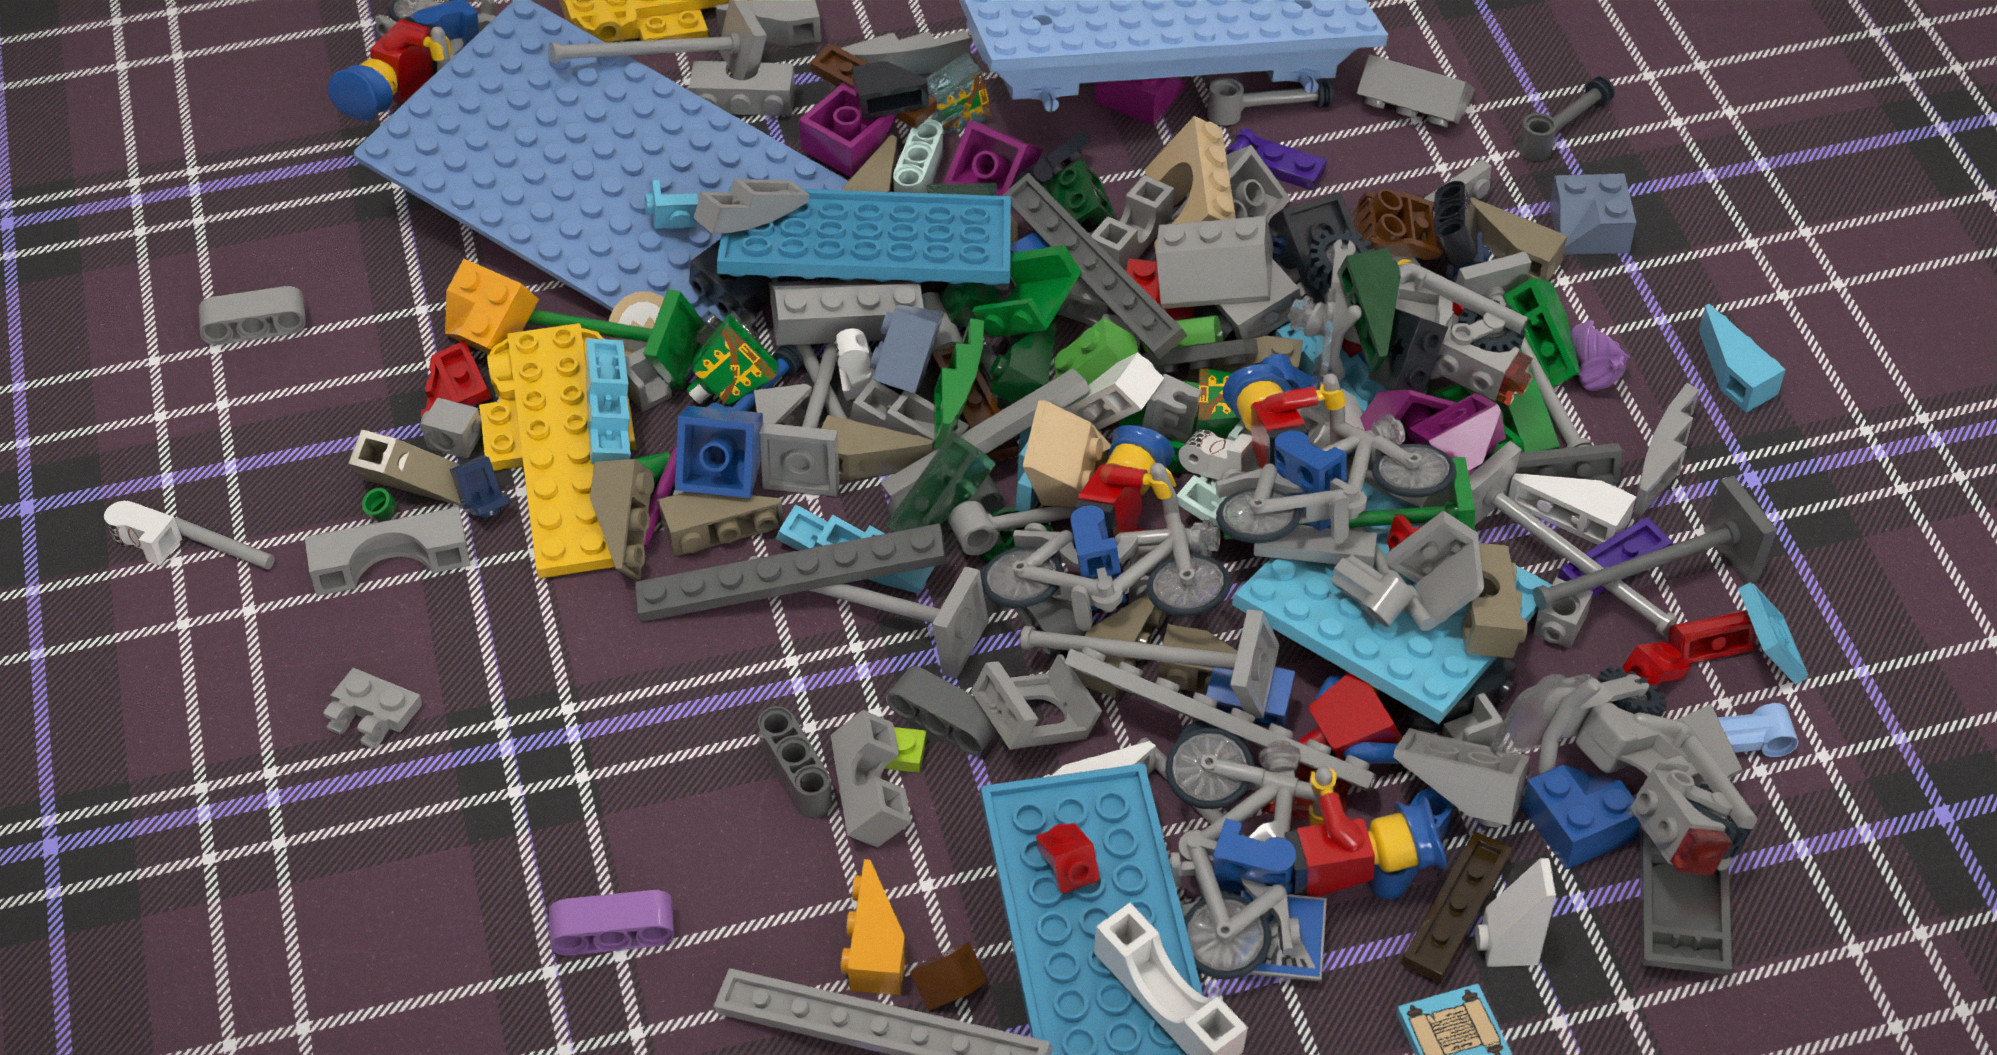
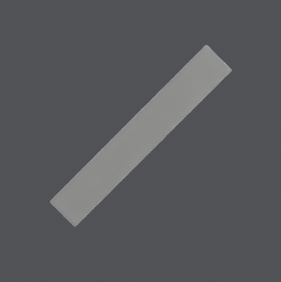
(999, 427)

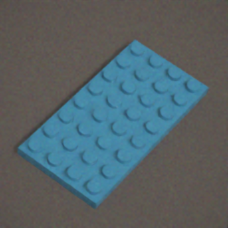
(879, 239)
(1063, 983)

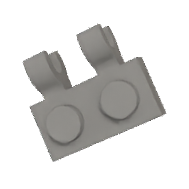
(376, 700)

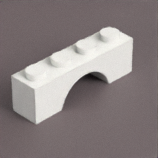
(1138, 960)

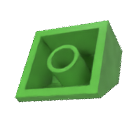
(1096, 351)

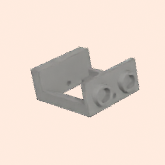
(1007, 708)

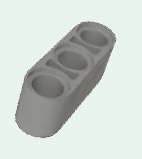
(251, 315)

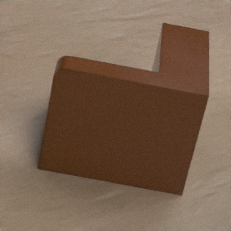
(948, 976)

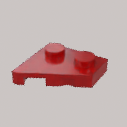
(455, 378)

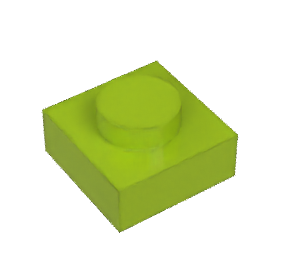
(910, 748)

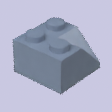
(1593, 213)
(907, 346)

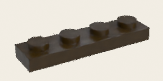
(1457, 907)

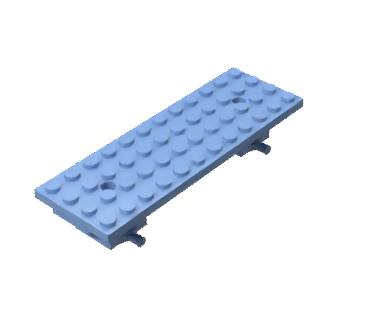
(1056, 44)

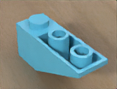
(1739, 364)

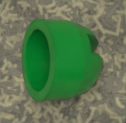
(379, 504)

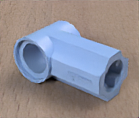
(1764, 730)

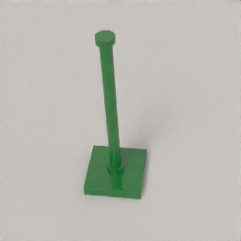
(668, 345)
(1459, 505)

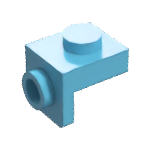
(670, 209)

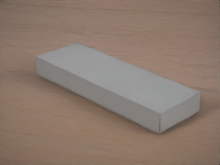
(1318, 546)

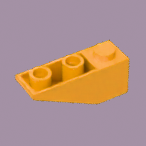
(878, 943)

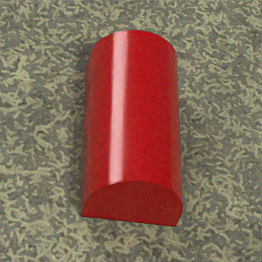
(1713, 637)

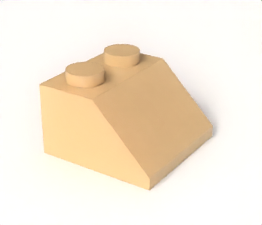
(1060, 455)

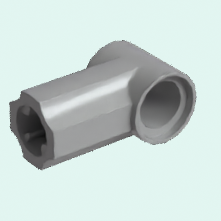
(1378, 594)

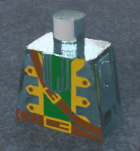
(959, 94)

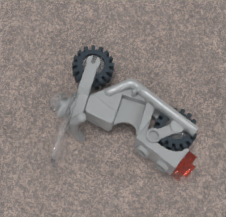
(1478, 347)
(1623, 727)

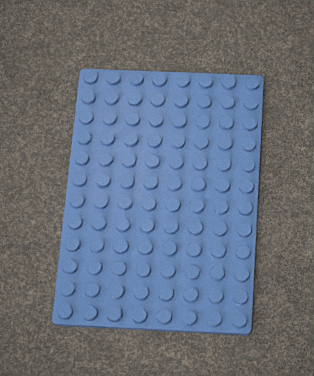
(565, 152)

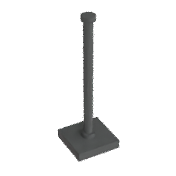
(1733, 526)

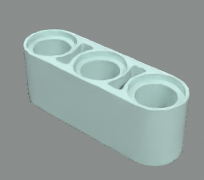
(919, 158)

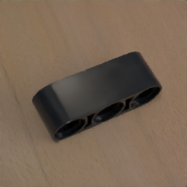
(1455, 223)

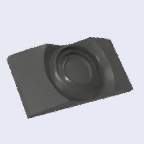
(1683, 915)

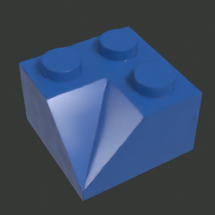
(717, 451)
(1580, 813)

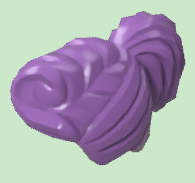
(1598, 356)

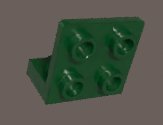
(1081, 193)

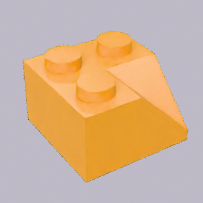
(485, 306)

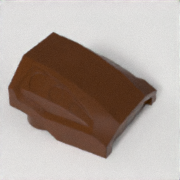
(1397, 223)

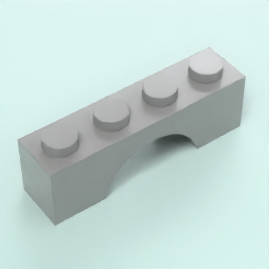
(343, 555)

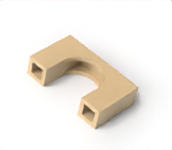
(1196, 163)

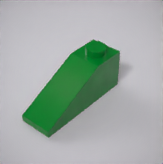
(1546, 328)

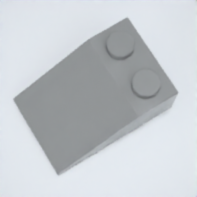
(1467, 774)

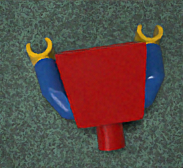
(1353, 721)

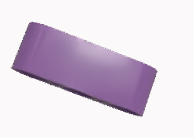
(611, 922)

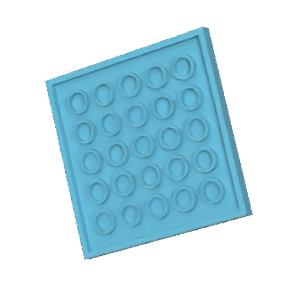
(1409, 664)

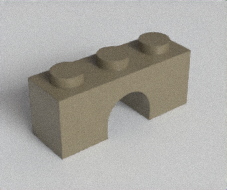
(1494, 618)

